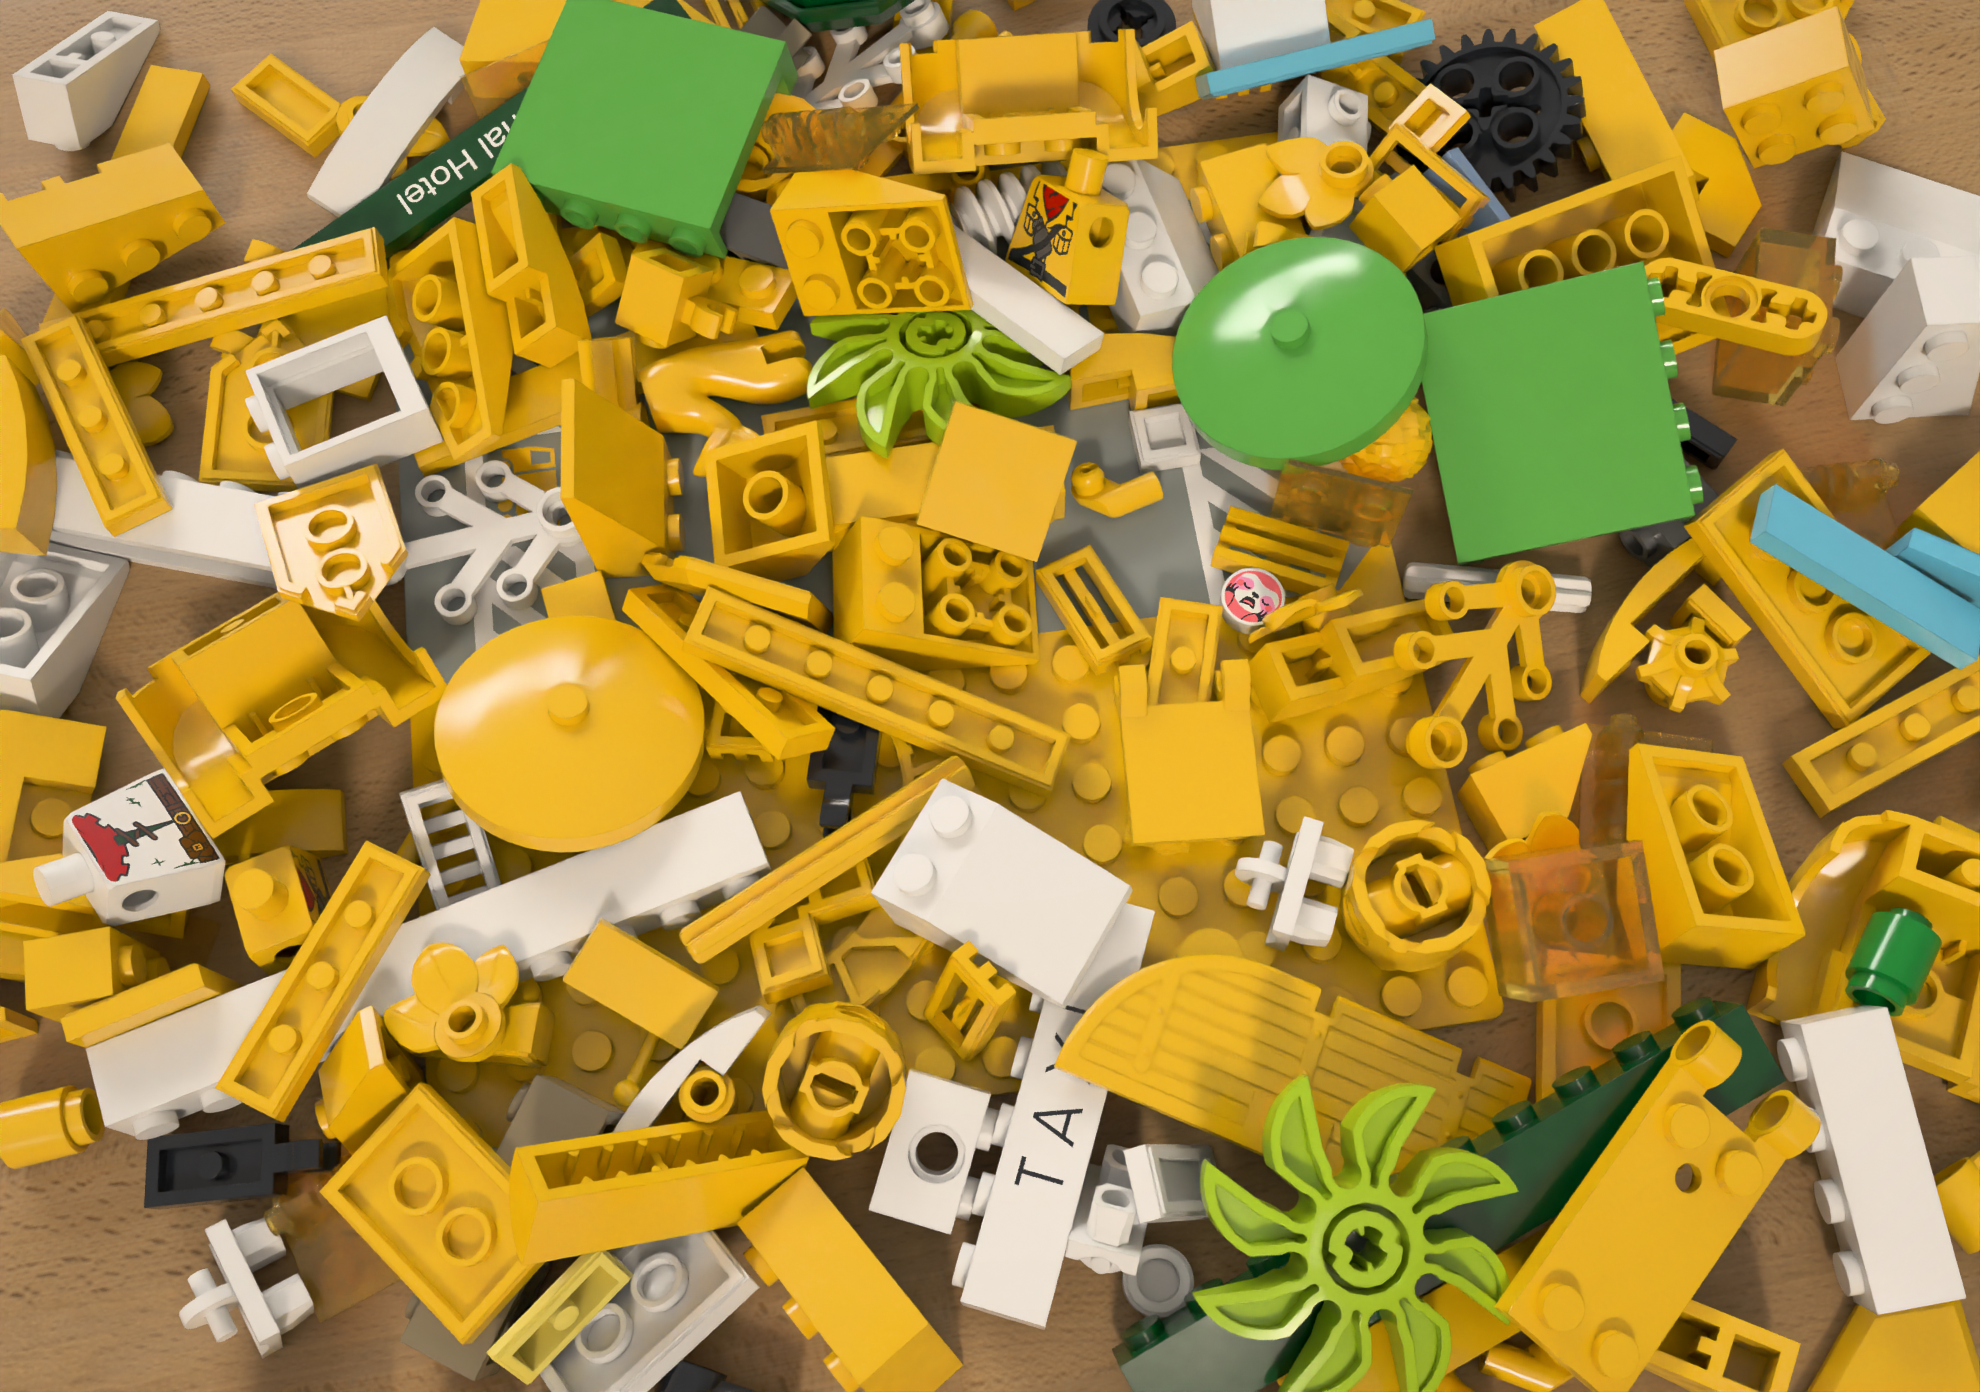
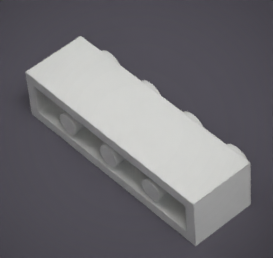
(1871, 1161)

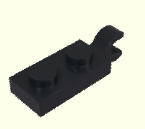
(844, 768)
(230, 1165)

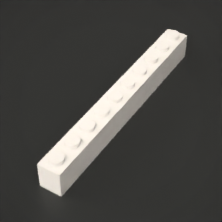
(542, 918)

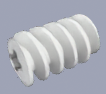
(996, 210)

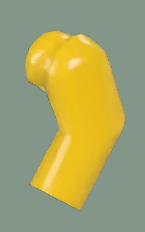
(1111, 498)

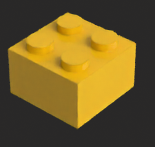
(1794, 88)

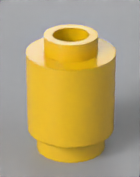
(49, 1125)

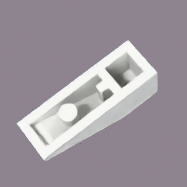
(84, 80)

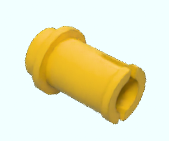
(694, 1091)

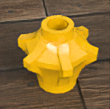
(1685, 666)

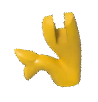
(749, 370)

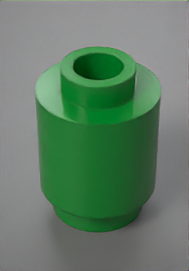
(1892, 960)

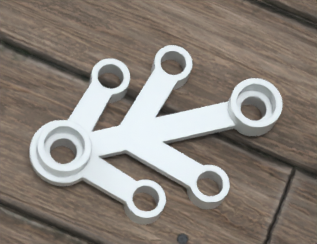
(853, 76)
(489, 538)

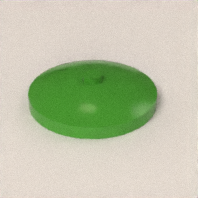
(1300, 352)

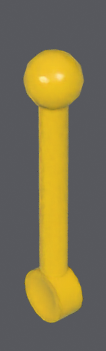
(628, 1089)

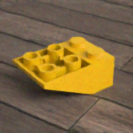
(868, 245)
(932, 598)

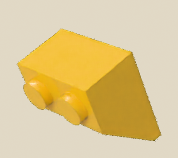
(771, 503)

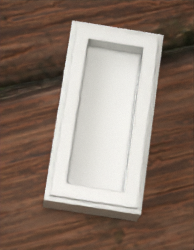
(1167, 1181)

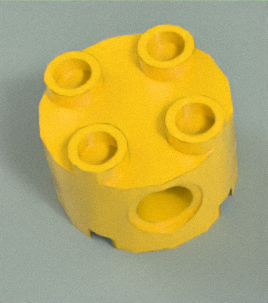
(1414, 896)
(835, 1080)

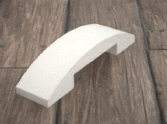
(390, 123)
(716, 1047)

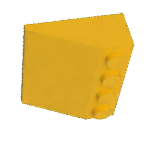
(1595, 230)

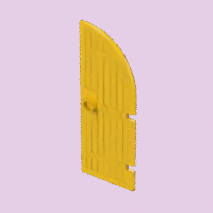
(1227, 1034)

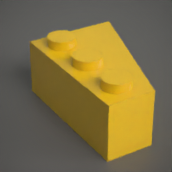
(109, 225)
(843, 1293)

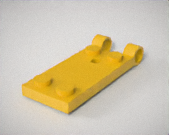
(1634, 1243)

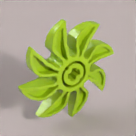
(925, 364)
(1316, 1233)

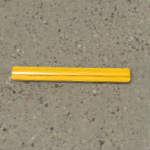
(818, 864)

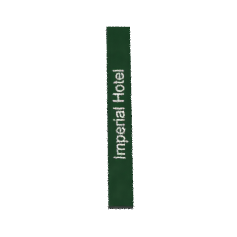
(441, 180)

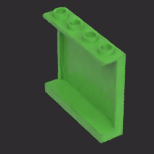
(645, 121)
(1557, 415)

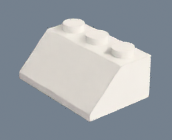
(1163, 250)

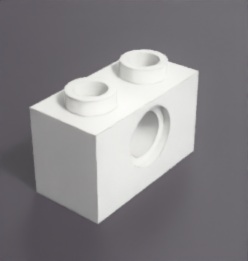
(908, 1187)

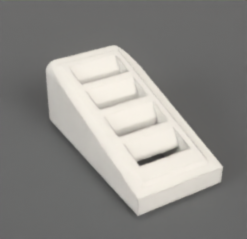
(430, 794)

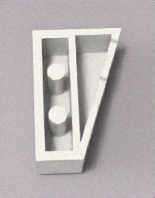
(1917, 345)

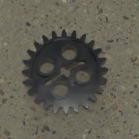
(1497, 114)

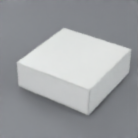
(1163, 438)

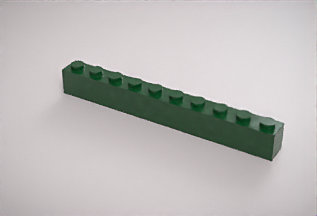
(1540, 1147)

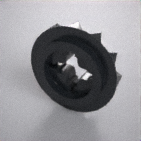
(1151, 16)

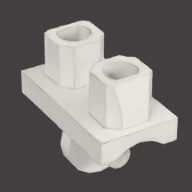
(1310, 858)
(1106, 1221)
(266, 1312)

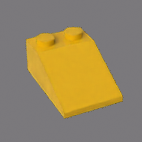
(617, 483)
(1708, 859)

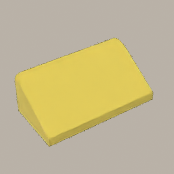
(560, 1314)

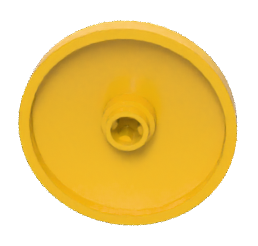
(569, 734)

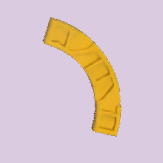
(878, 951)

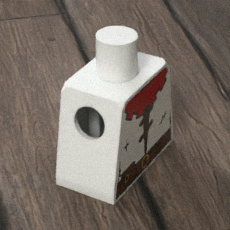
(135, 855)

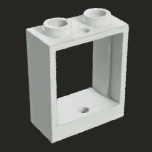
(327, 368)

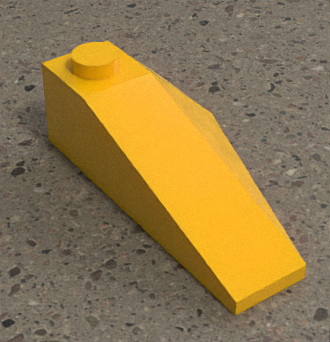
(455, 334)

